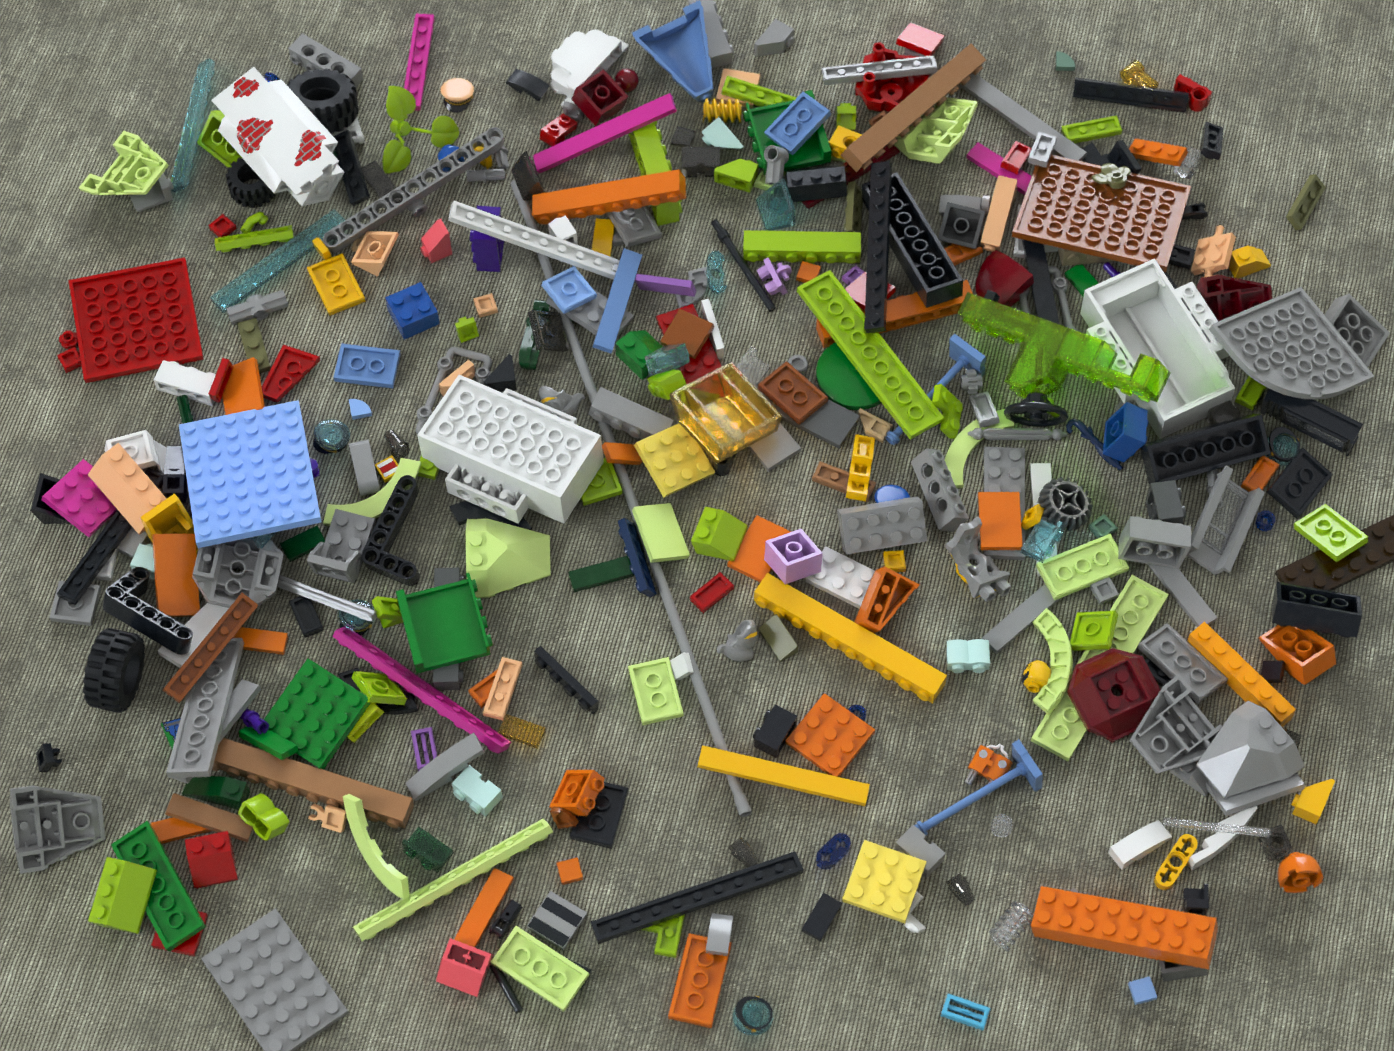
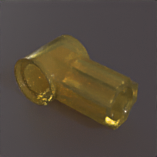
(1135, 74)

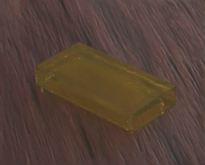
(522, 731)

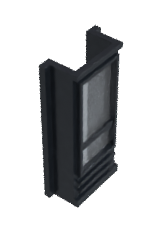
(1313, 420)

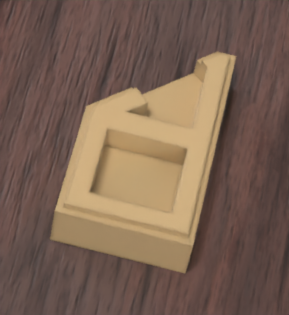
(874, 426)

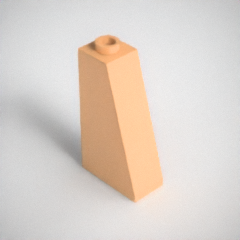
(999, 213)

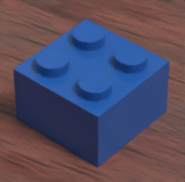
(412, 310)
(1125, 432)

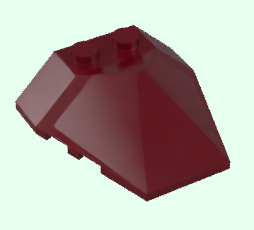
(1232, 295)

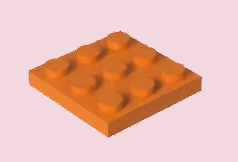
(830, 736)

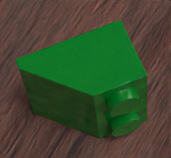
(633, 349)

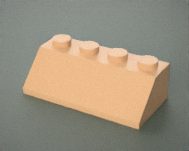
(126, 485)

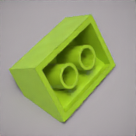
(214, 142)
(122, 895)

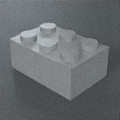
(1154, 542)

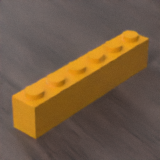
(1240, 675)

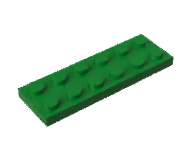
(169, 902)

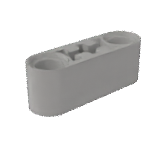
(364, 467)

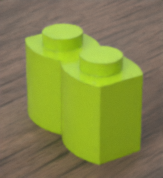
(263, 817)

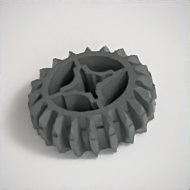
(1058, 493)

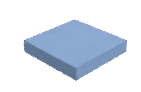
(569, 289)

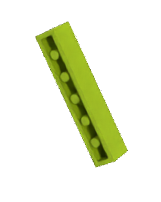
(802, 246)

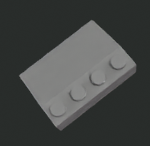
(1357, 327)

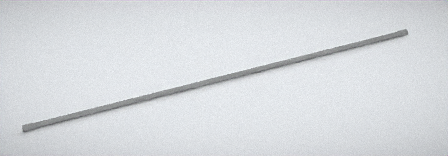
(739, 797)

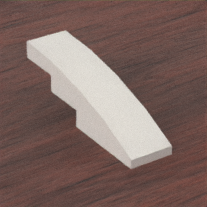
(1218, 842)

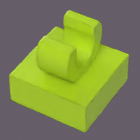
(466, 329)

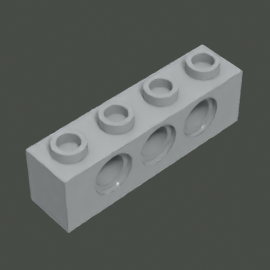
(316, 56)
(939, 490)

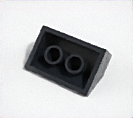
(817, 183)

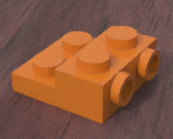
(578, 791)

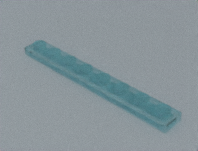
(192, 125)
(274, 263)

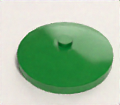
(842, 382)

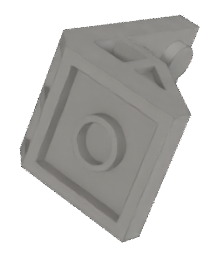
(343, 547)

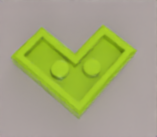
(668, 936)

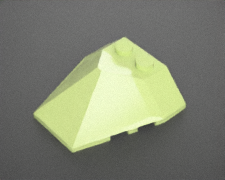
(939, 132)
(131, 173)
(504, 556)

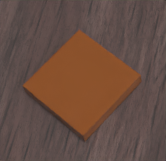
(689, 330)

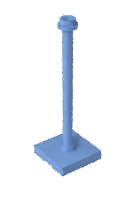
(966, 357)
(1024, 766)

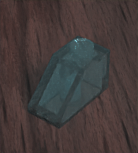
(667, 358)

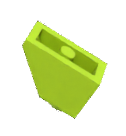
(737, 174)

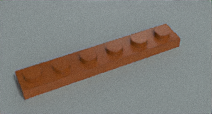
(210, 647)

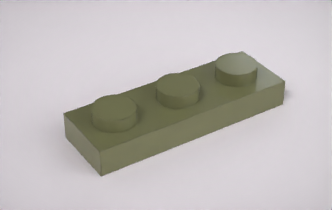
(1305, 202)
(854, 208)
(254, 343)

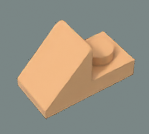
(466, 370)

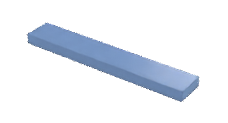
(617, 301)

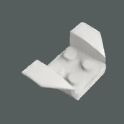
(141, 449)

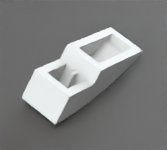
(1139, 844)

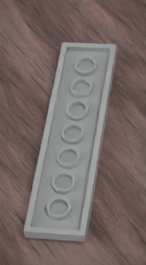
(205, 716)

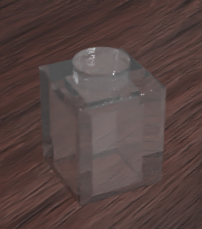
(1189, 164)

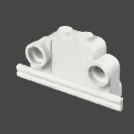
(582, 58)

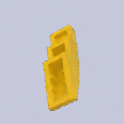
(860, 467)

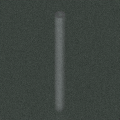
(1217, 827)

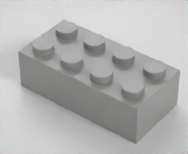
(882, 525)

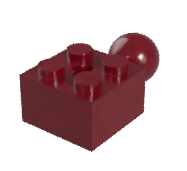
(602, 96)

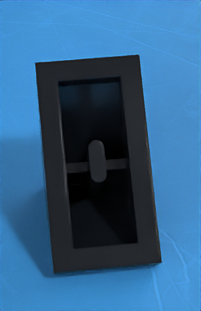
(502, 376)

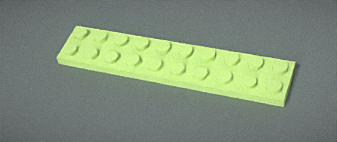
(1136, 611)

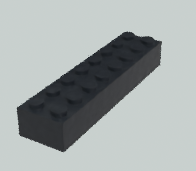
(918, 247)

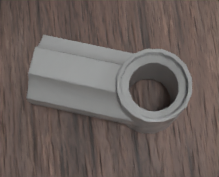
(775, 163)

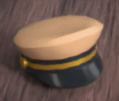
(457, 94)

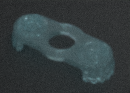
(714, 262)

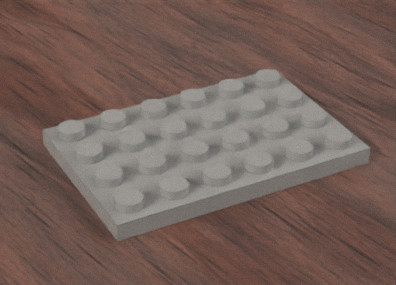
(274, 985)

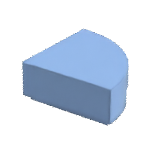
(359, 409)

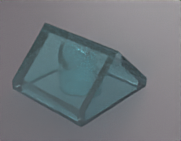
(776, 207)

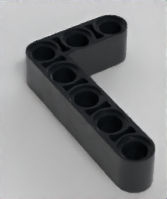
(390, 532)
(124, 604)

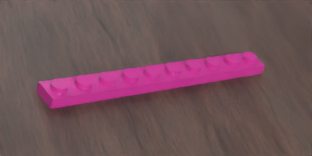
(415, 685)

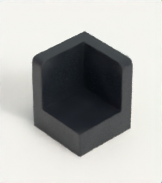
(1196, 900)

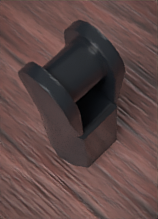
(1190, 214)
(507, 917)

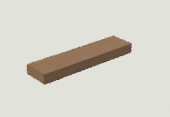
(208, 817)

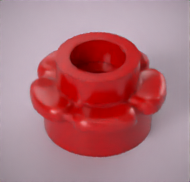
(72, 342)

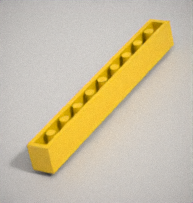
(850, 638)

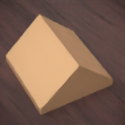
(374, 251)

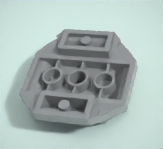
(219, 582)

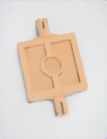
(1213, 253)

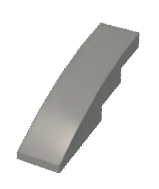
(444, 766)

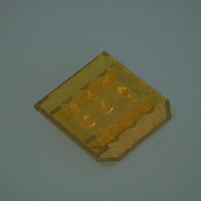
(724, 412)

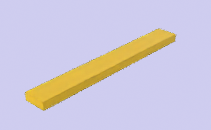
(783, 775)

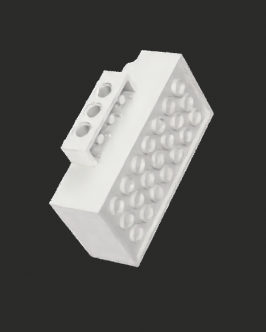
(1150, 317)
(510, 451)

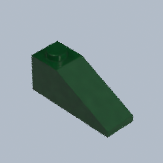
(218, 790)

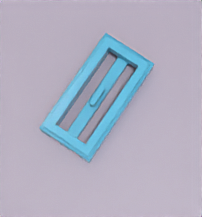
(961, 1019)

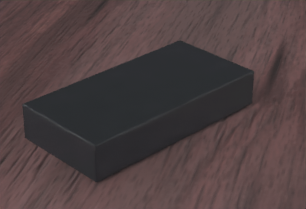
(306, 616)
(821, 917)

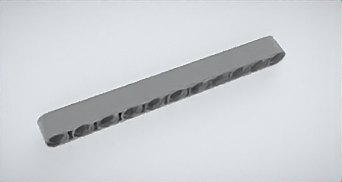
(417, 181)

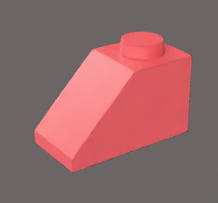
(436, 242)

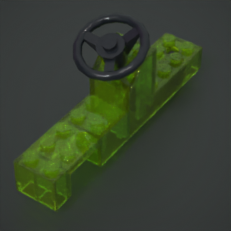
(1049, 354)

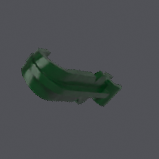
(528, 351)

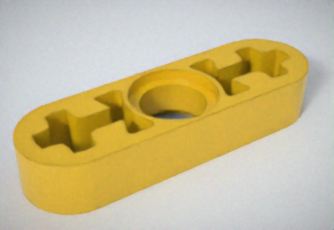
(1173, 853)

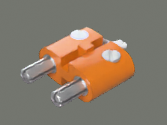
(988, 764)

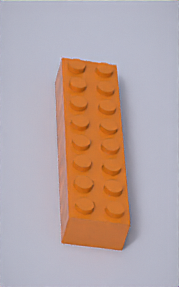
(1125, 927)

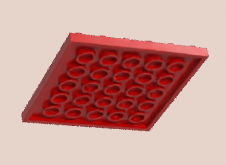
(135, 319)

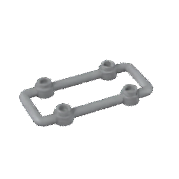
(1059, 287)
(445, 367)

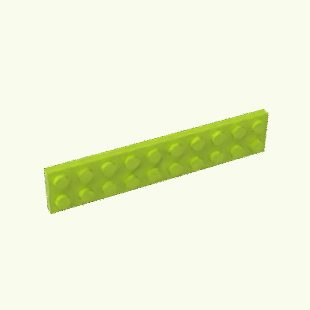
(870, 355)

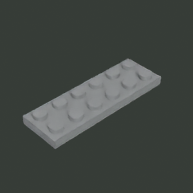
(1005, 473)

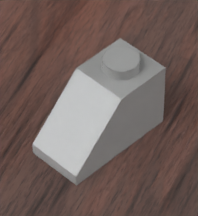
(774, 39)

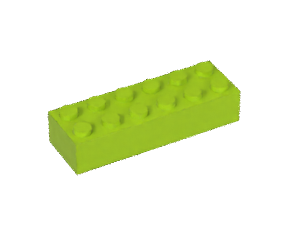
(651, 159)

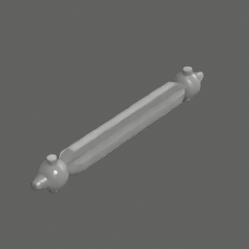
(1017, 434)

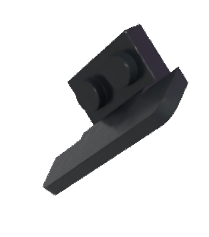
(1119, 155)

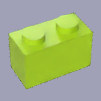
(665, 383)

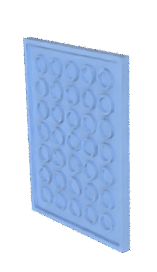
(249, 474)

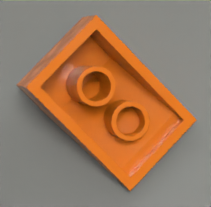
(1301, 650)

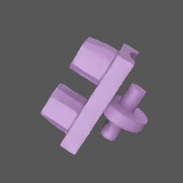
(769, 270)

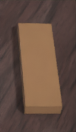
(836, 478)

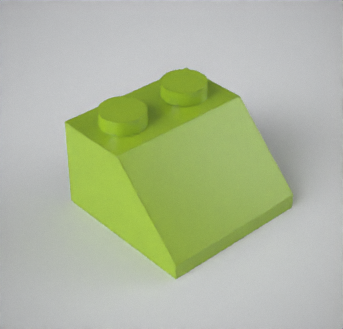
(718, 534)

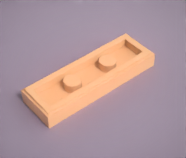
(502, 688)

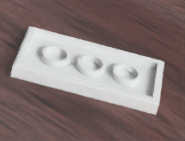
(200, 625)

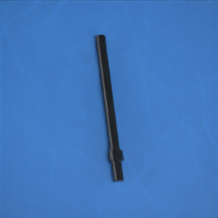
(724, 237)

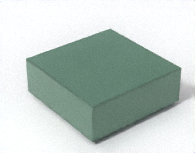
(1102, 526)

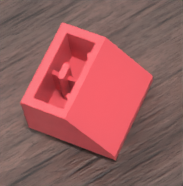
(464, 967)

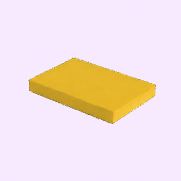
(336, 284)

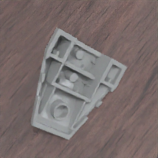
(1173, 729)
(1249, 752)
(53, 825)

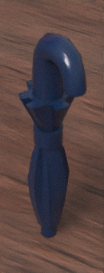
(1087, 433)

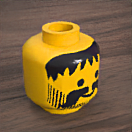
(1036, 676)

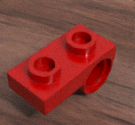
(1198, 95)
(557, 130)

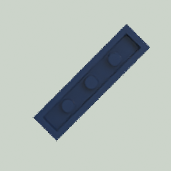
(638, 562)

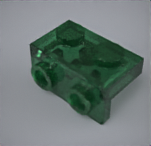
(427, 849)

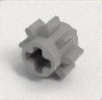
(971, 381)

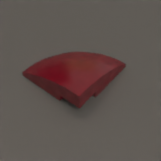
(1003, 276)

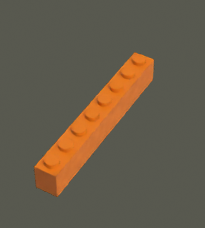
(609, 196)
(907, 311)

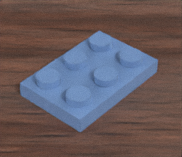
(797, 123)
(367, 365)

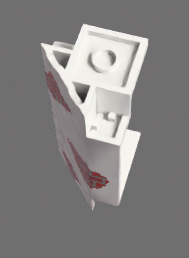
(279, 138)

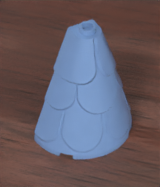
(682, 51)

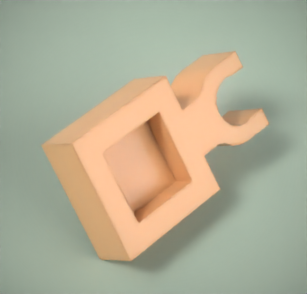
(332, 817)

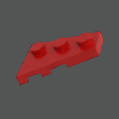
(287, 371)

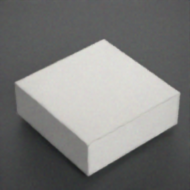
(681, 666)

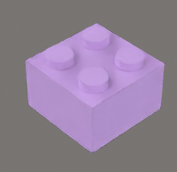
(793, 556)

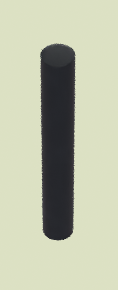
(514, 1002)

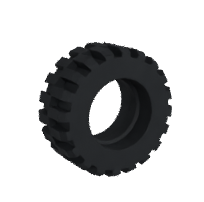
(328, 97)
(114, 670)

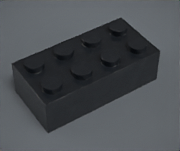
(1316, 609)

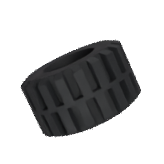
(243, 193)

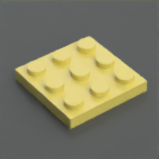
(674, 459)
(884, 881)

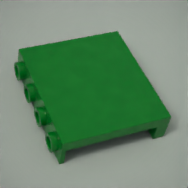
(812, 152)
(444, 625)

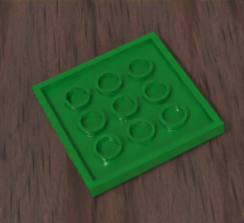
(316, 713)

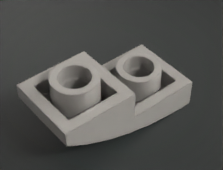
(964, 200)
(719, 934)

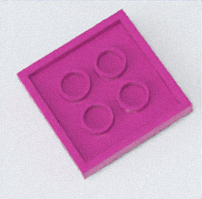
(80, 500)

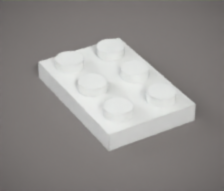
(842, 577)

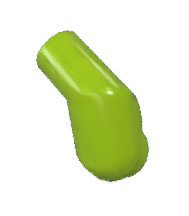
(252, 220)

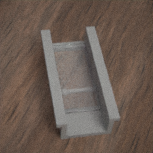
(1223, 524)

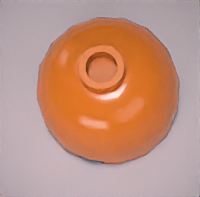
(1299, 872)

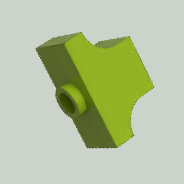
(846, 116)

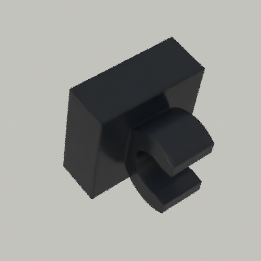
(45, 757)

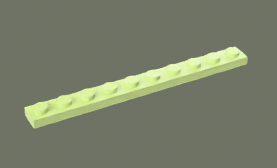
(447, 883)

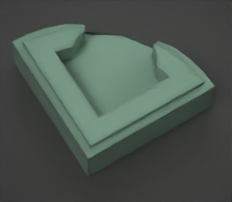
(1064, 62)

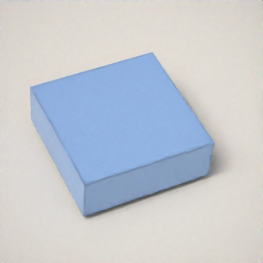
(1142, 990)

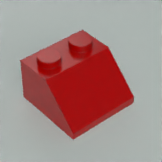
(211, 859)

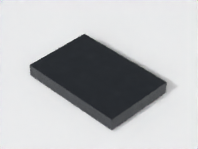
(1299, 483)
(603, 820)

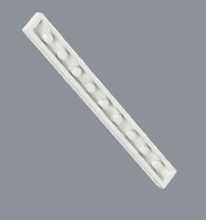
(533, 240)

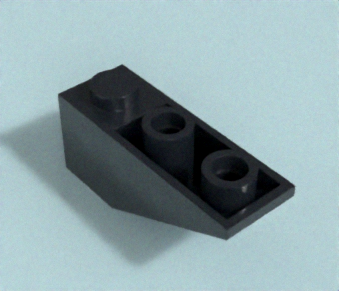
(174, 474)

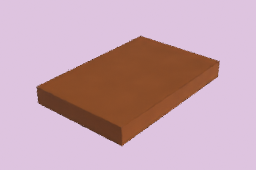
(792, 392)

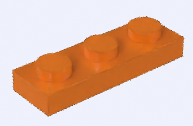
(1158, 152)

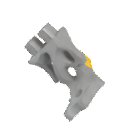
(976, 576)

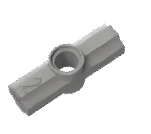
(257, 307)

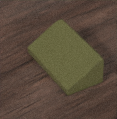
(778, 638)

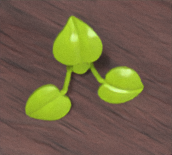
(398, 105)

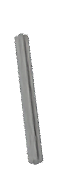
(326, 598)

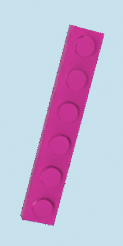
(419, 56)

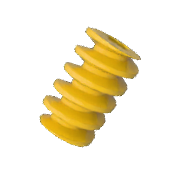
(722, 110)

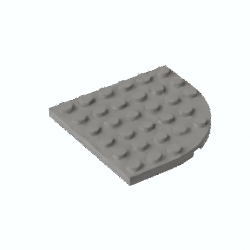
(1292, 348)

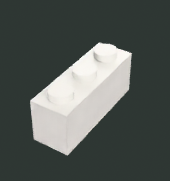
(184, 381)

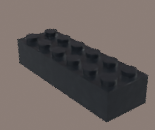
(1205, 449)

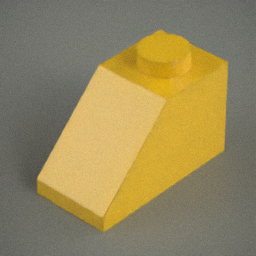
(1247, 261)
(1312, 801)

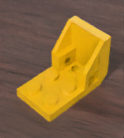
(168, 518)

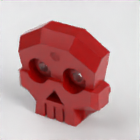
(876, 92)

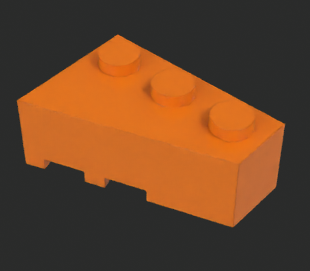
(883, 598)

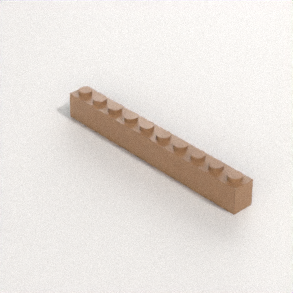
(913, 107)
(311, 782)

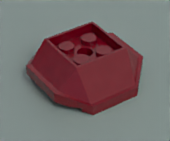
(1094, 701)

